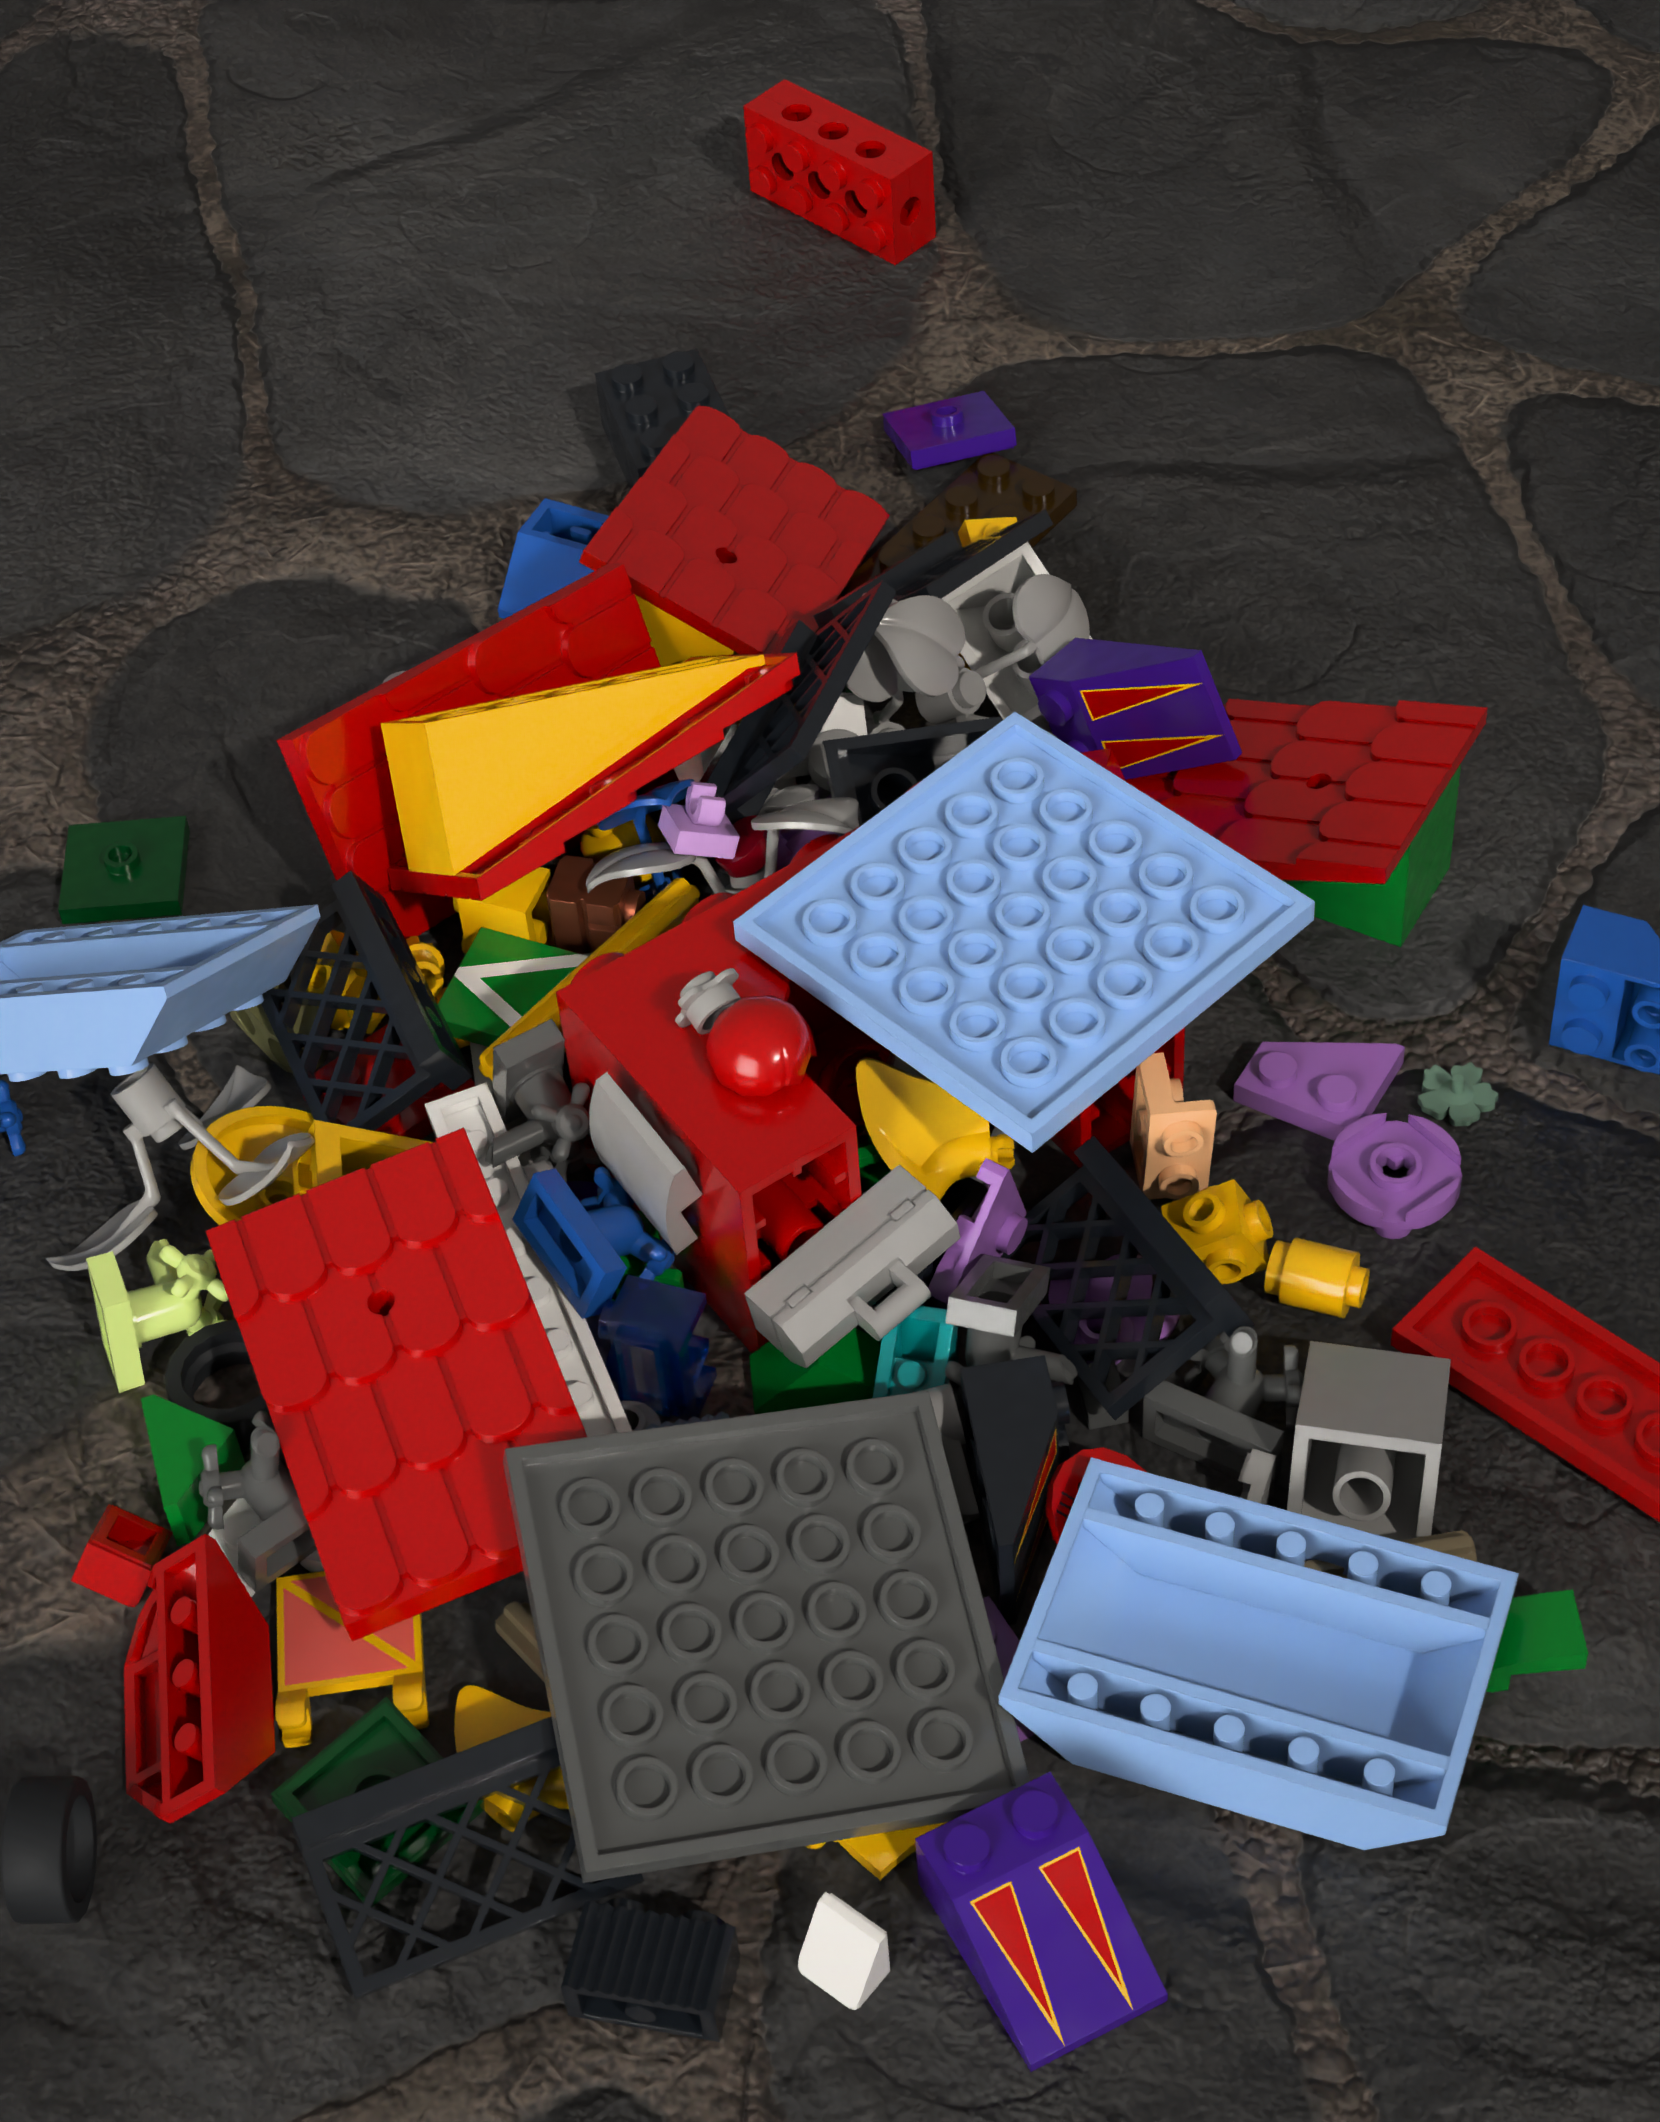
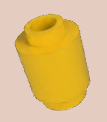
(1316, 1277)

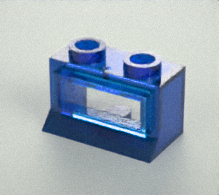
(655, 1348)

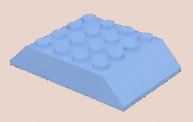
(136, 986)
(1224, 1671)

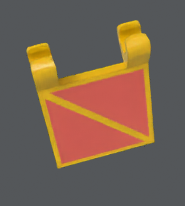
(321, 1659)

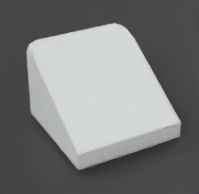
(844, 1952)

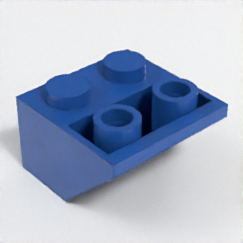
(547, 554)
(1610, 991)

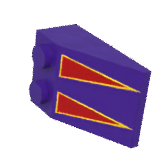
(1139, 700)
(1038, 1920)

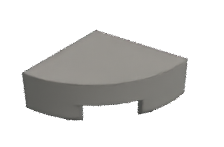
(1258, 1477)

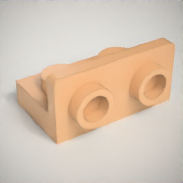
(1169, 1136)

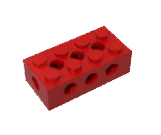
(840, 171)

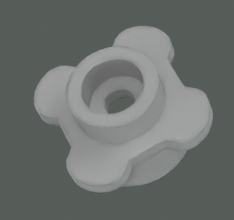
(706, 998)

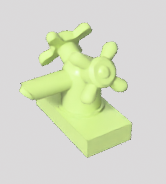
(155, 1310)

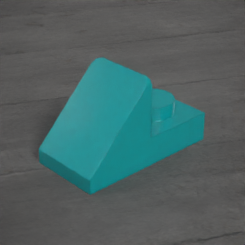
(916, 1353)

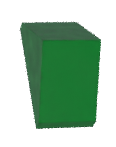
(838, 1376)
(176, 1447)

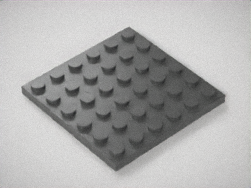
(759, 1633)

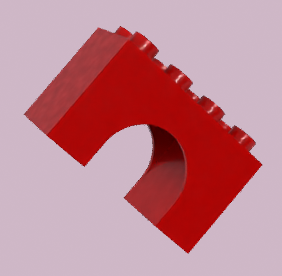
(764, 1163)

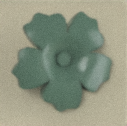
(1456, 1094)

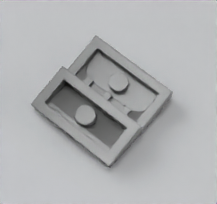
(642, 1163)

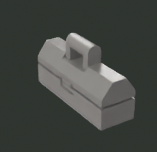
(850, 1266)

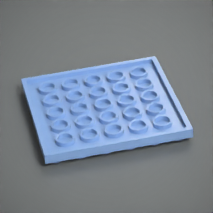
(1024, 927)

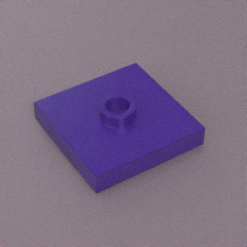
(949, 430)

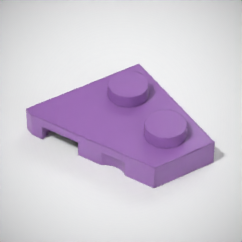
(1318, 1082)
(992, 1230)

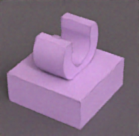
(700, 824)

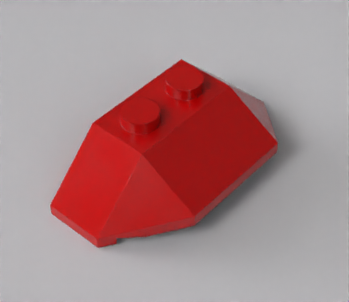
(196, 1684)

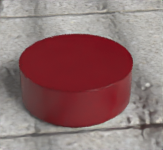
(750, 851)

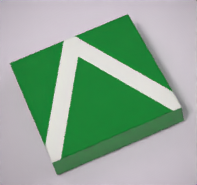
(500, 983)

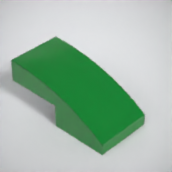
(1538, 1637)

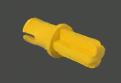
(430, 963)

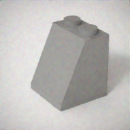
(1369, 1439)

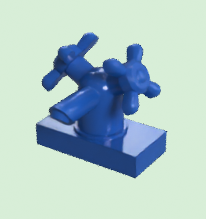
(587, 1237)

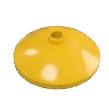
(245, 1136)

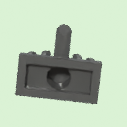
(532, 1084)
(993, 1307)
(1221, 1424)
(269, 1490)

